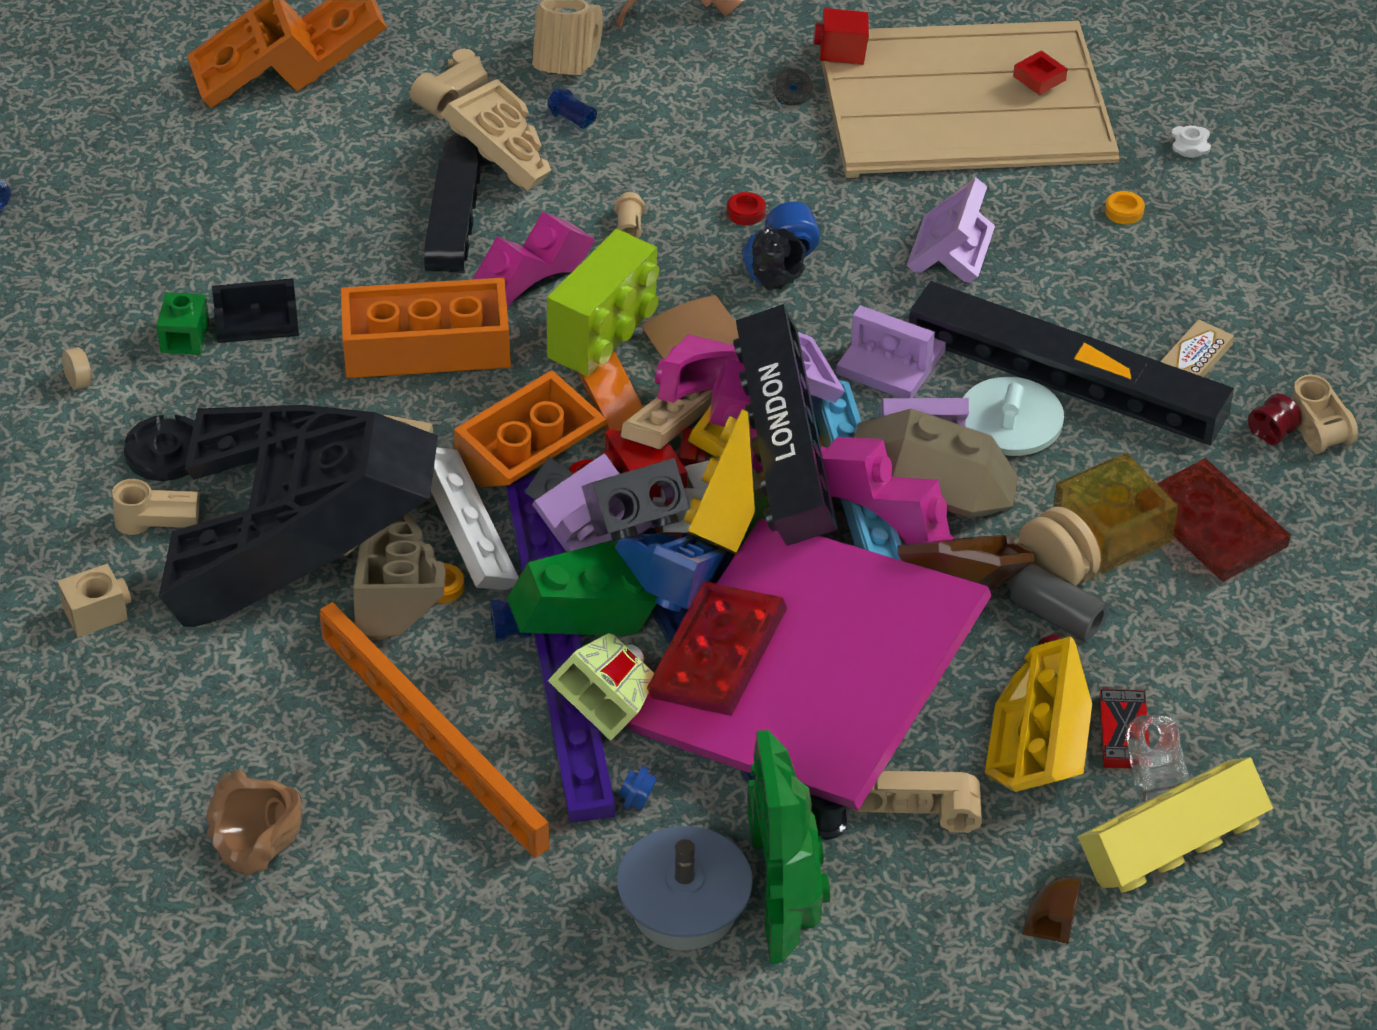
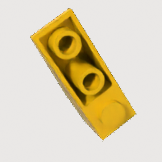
(729, 498)

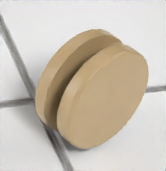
(1062, 545)

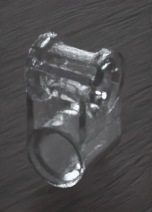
(1156, 763)

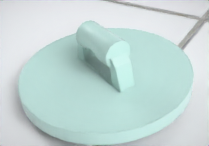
(1016, 413)

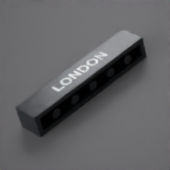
(784, 426)

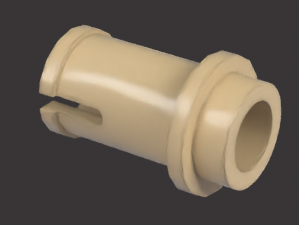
(629, 210)

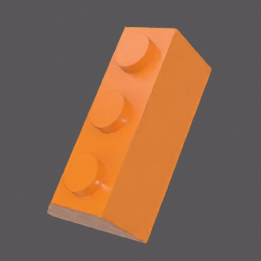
(524, 431)

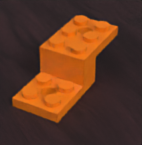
(282, 39)

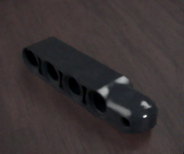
(452, 206)

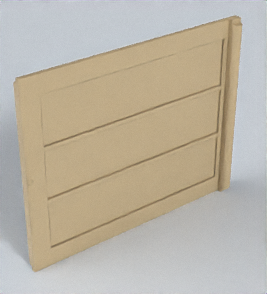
(952, 101)

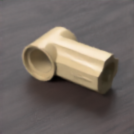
(436, 92)
(139, 507)

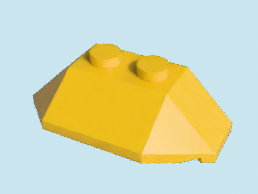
(1041, 720)

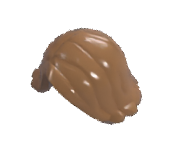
(252, 820)

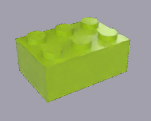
(602, 302)

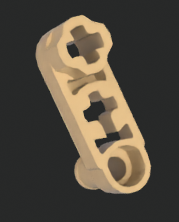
(950, 794)

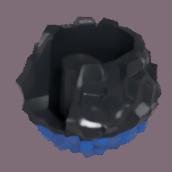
(774, 257)

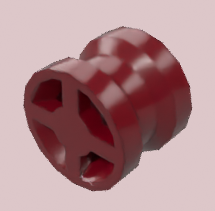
(1275, 419)

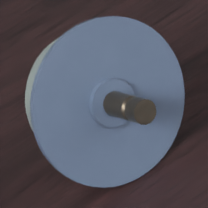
(684, 886)

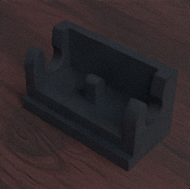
(255, 310)

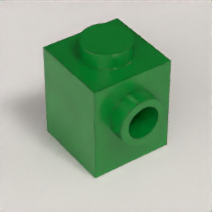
(183, 323)

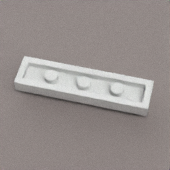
(470, 523)

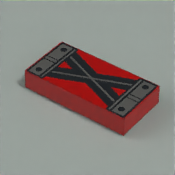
(1117, 710)

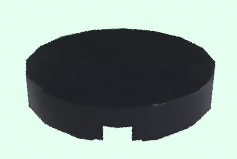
(160, 459)

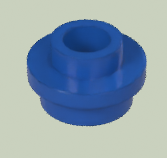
(637, 788)

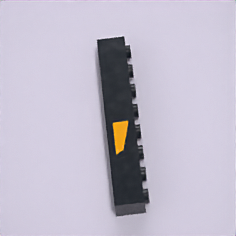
(1074, 363)

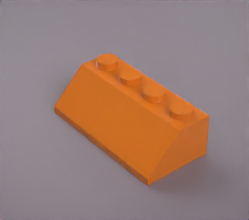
(425, 327)

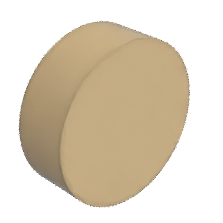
(76, 368)

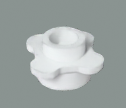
(1191, 141)

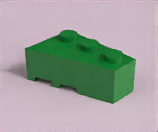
(581, 594)

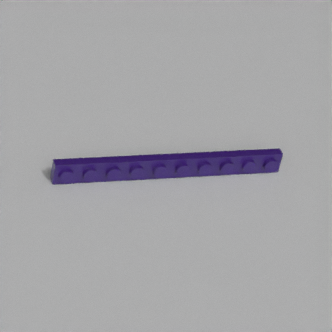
(575, 738)

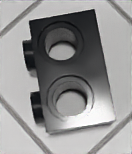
(633, 491)

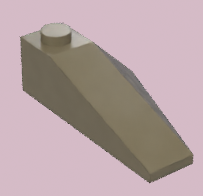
(395, 580)

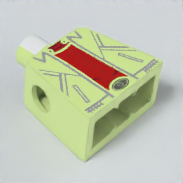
(605, 682)

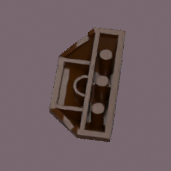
(975, 559)

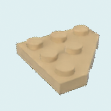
(497, 125)

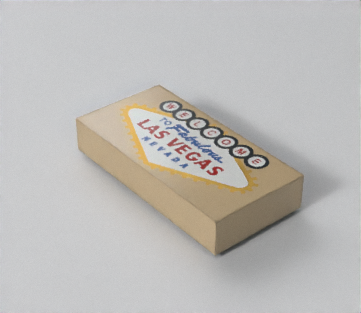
(1199, 348)

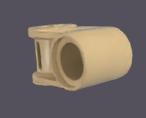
(1323, 414)

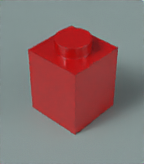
(842, 36)

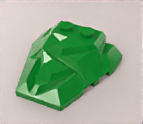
(792, 849)

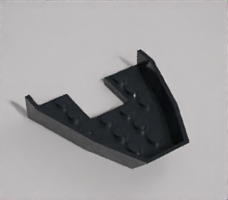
(316, 494)

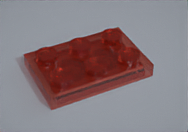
(1221, 521)
(717, 648)

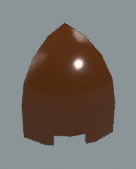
(1053, 910)

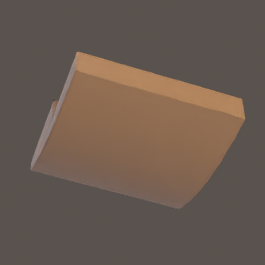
(699, 317)

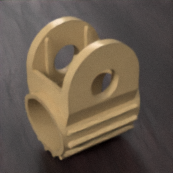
(566, 40)

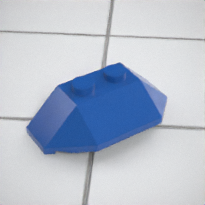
(672, 565)

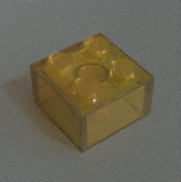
(1121, 509)

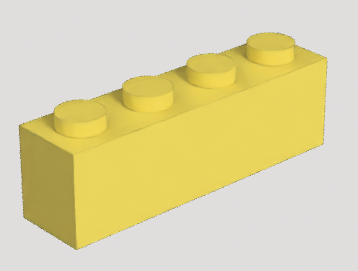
(1176, 823)

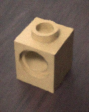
(94, 599)

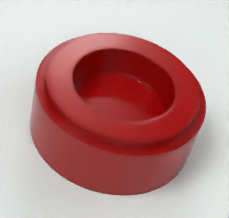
(746, 208)

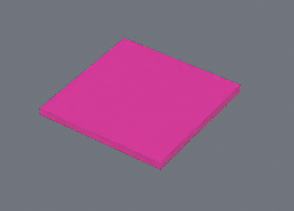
(843, 667)

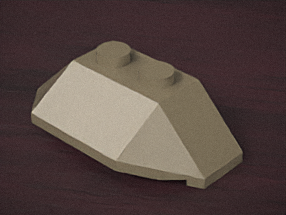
(965, 461)

